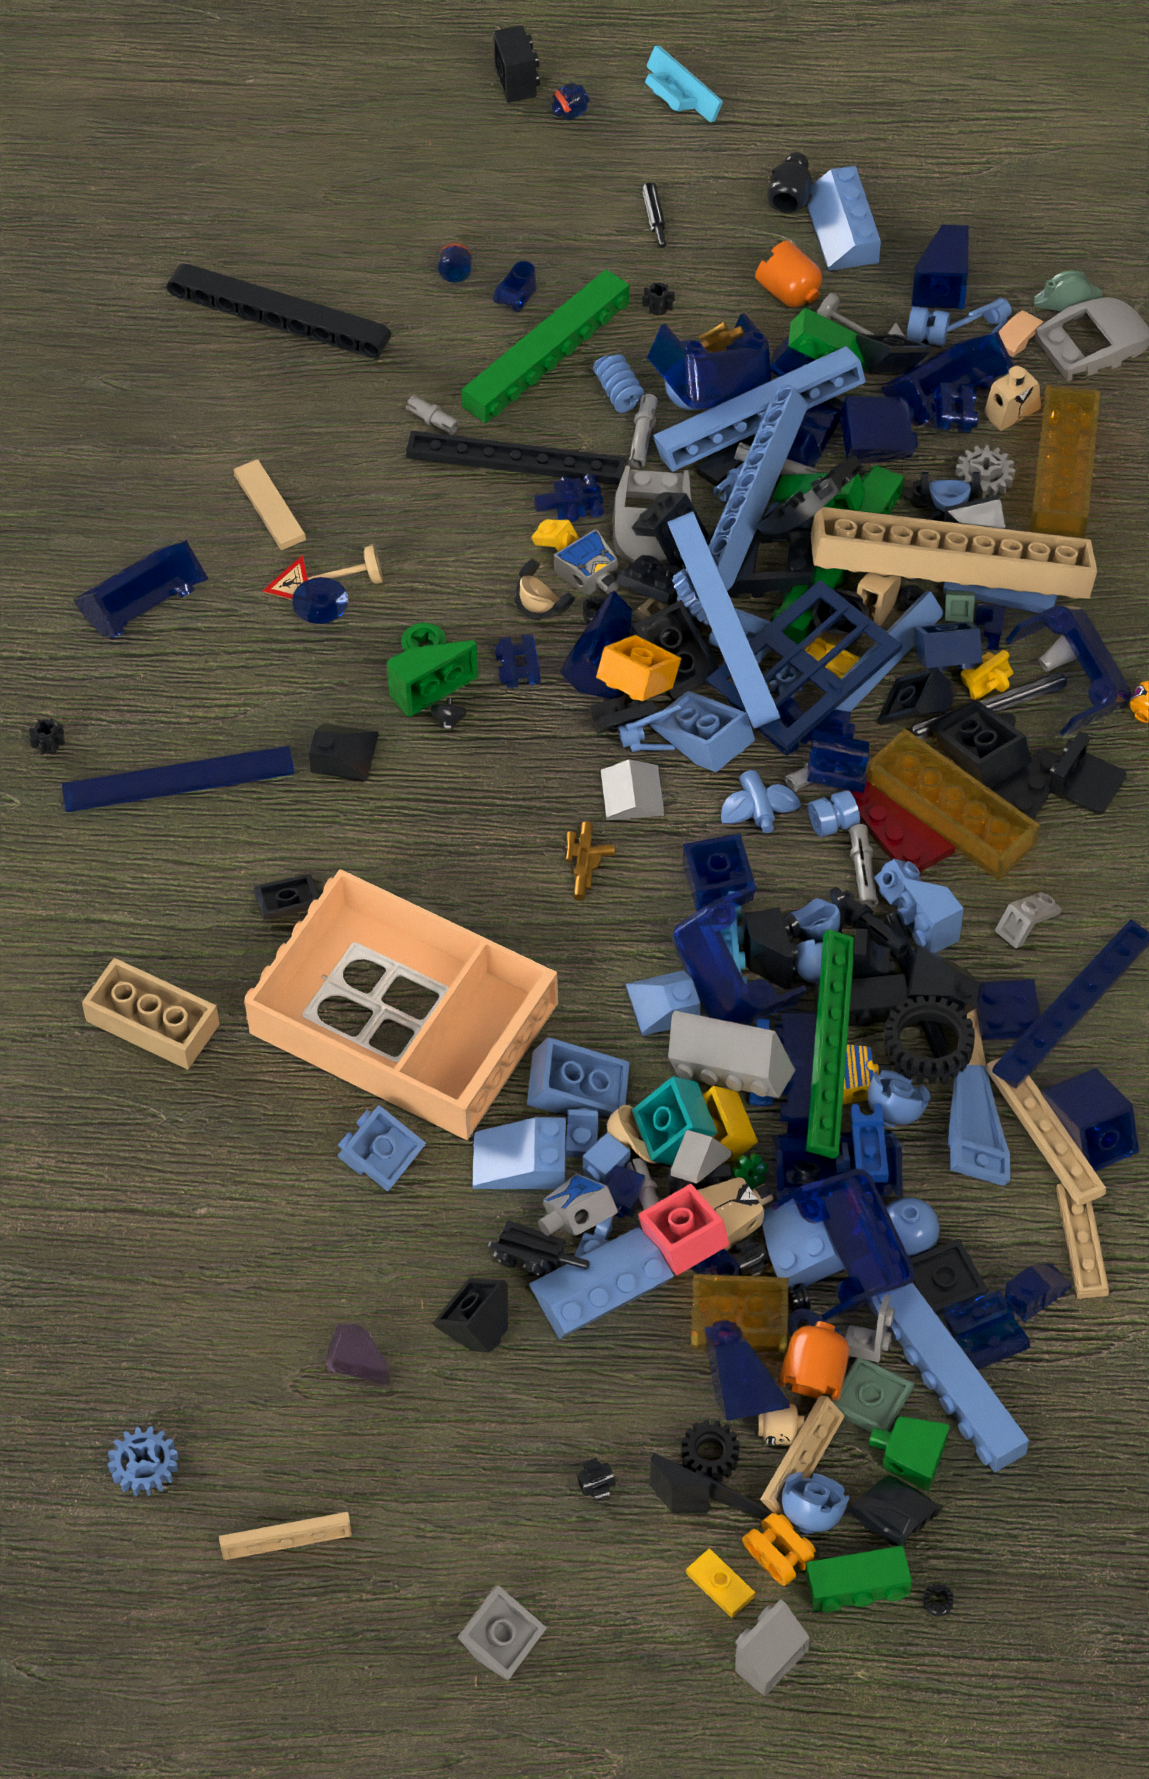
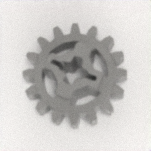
(994, 470)

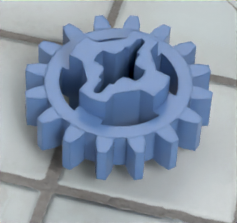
(688, 595)
(145, 1473)

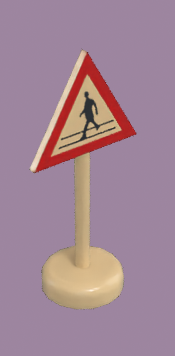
(296, 574)

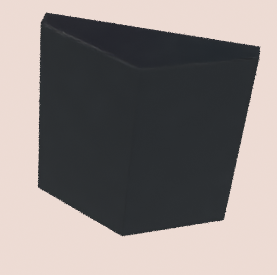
(285, 896)
(680, 1487)

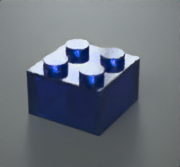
(716, 868)

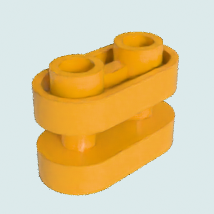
(780, 1532)

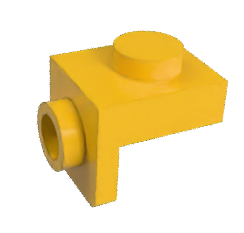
(555, 534)

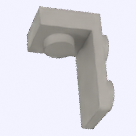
(1023, 915)
(870, 1343)

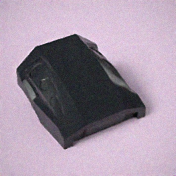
(894, 1510)

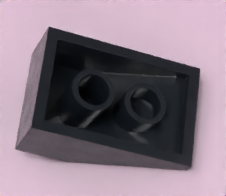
(677, 633)
(982, 743)

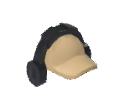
(536, 598)

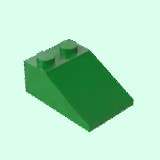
(430, 673)

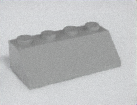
(728, 1054)

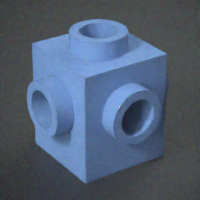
(890, 878)

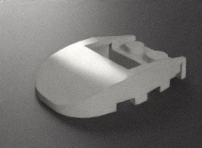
(1116, 321)
(642, 485)

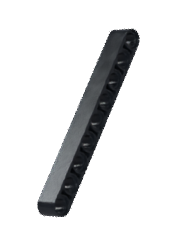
(279, 310)

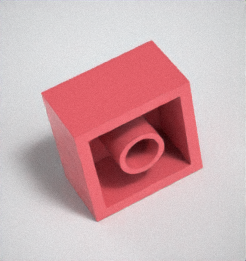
(684, 1229)

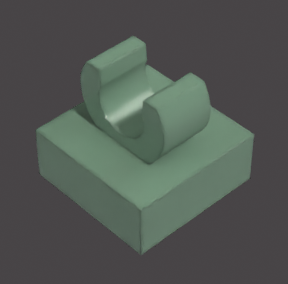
(959, 606)

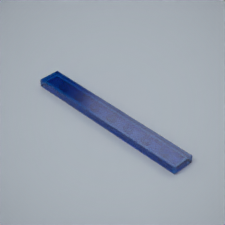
(177, 778)
(1072, 1004)

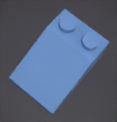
(705, 730)
(576, 1078)
(521, 1155)
(799, 1247)

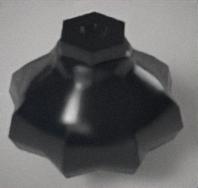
(448, 714)

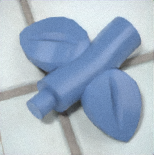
(758, 802)

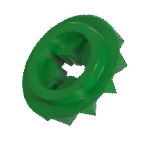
(419, 633)

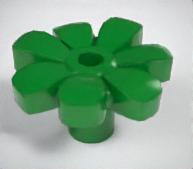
(750, 1170)

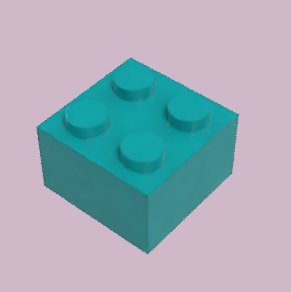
(667, 1116)

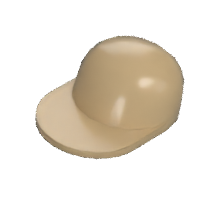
(625, 1129)

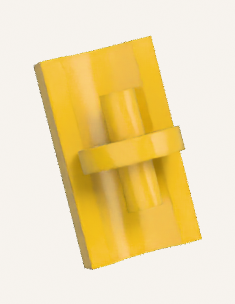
(990, 675)

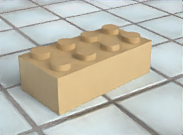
(151, 1013)

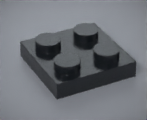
(650, 578)
(947, 1277)

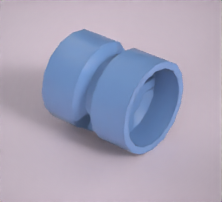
(918, 326)
(832, 814)

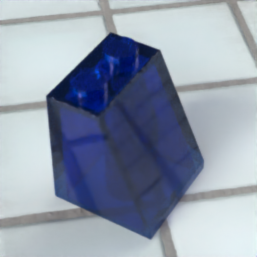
(943, 270)
(877, 428)
(1095, 1117)
(738, 1374)

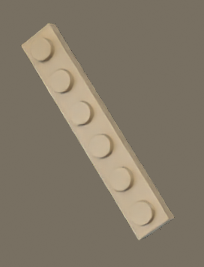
(1051, 1138)

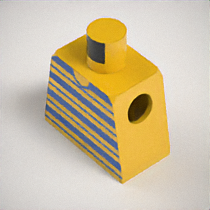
(859, 1073)

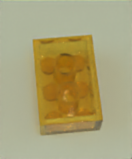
(752, 1302)

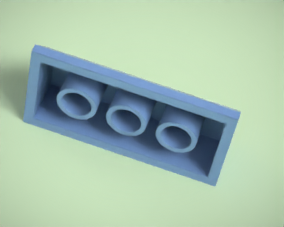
(843, 220)
(615, 1277)

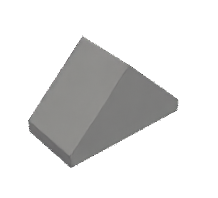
(698, 1157)

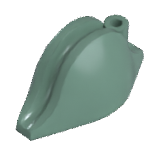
(1066, 290)

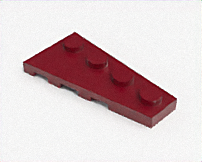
(899, 831)

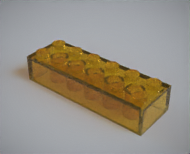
(1065, 461)
(953, 803)

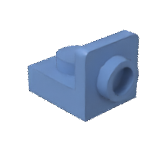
(581, 1131)

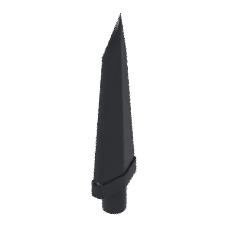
(732, 1498)

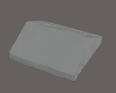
(632, 790)
(501, 1633)

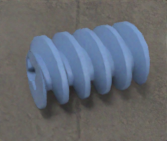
(618, 382)

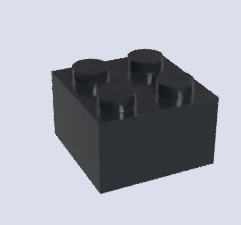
(516, 63)

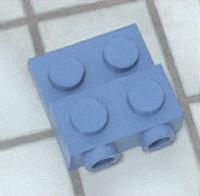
(380, 1147)

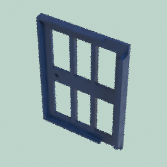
(809, 667)

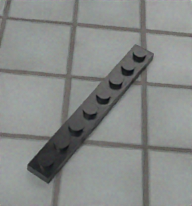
(514, 457)

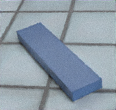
(1024, 600)

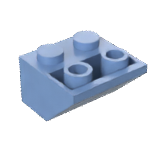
(930, 914)

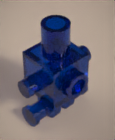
(572, 498)

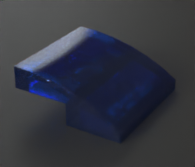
(838, 761)
(987, 1330)

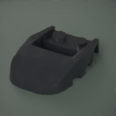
(802, 506)
(799, 568)

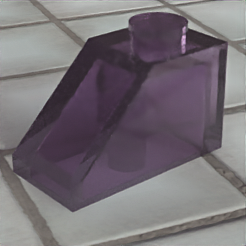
(356, 1355)

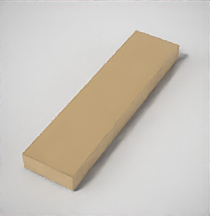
(269, 504)
(1082, 1246)
(805, 1450)
(285, 1536)

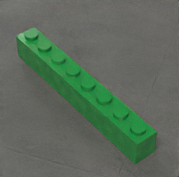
(545, 346)
(881, 495)

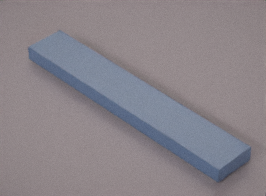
(921, 613)

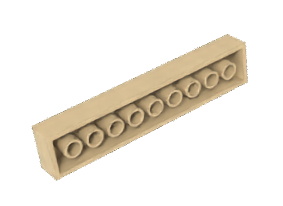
(953, 552)

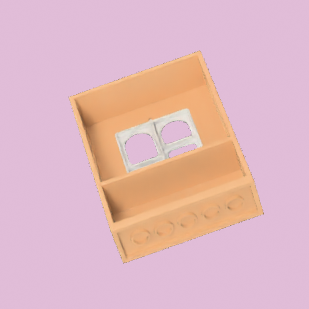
(464, 1047)

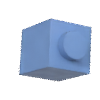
(603, 1157)

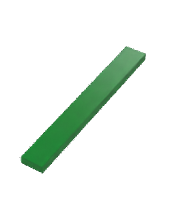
(830, 1044)

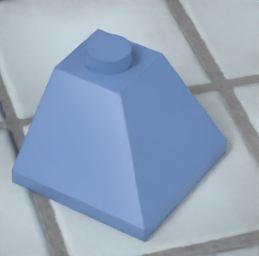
(659, 997)

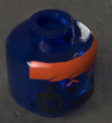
(570, 101)
(455, 263)

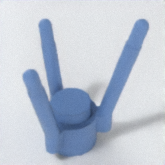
(994, 313)
(633, 733)

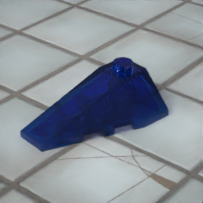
(605, 628)

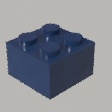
(948, 645)

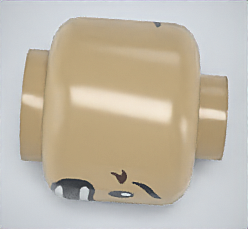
(780, 1426)

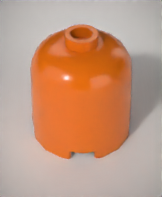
(790, 275)
(815, 1362)

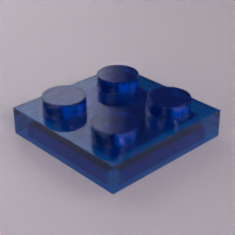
(1006, 1008)

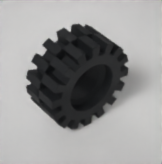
(710, 1434)

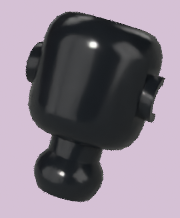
(790, 184)

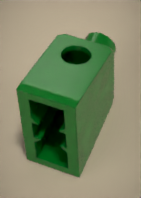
(912, 1449)

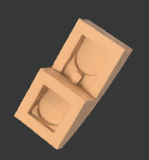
(1018, 331)

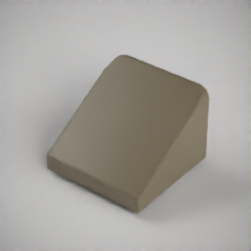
(648, 607)

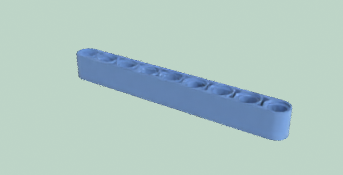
(756, 481)
(723, 620)

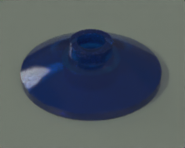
(319, 592)

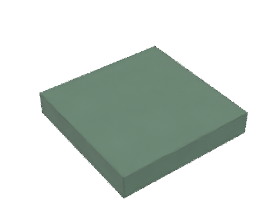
(873, 1395)

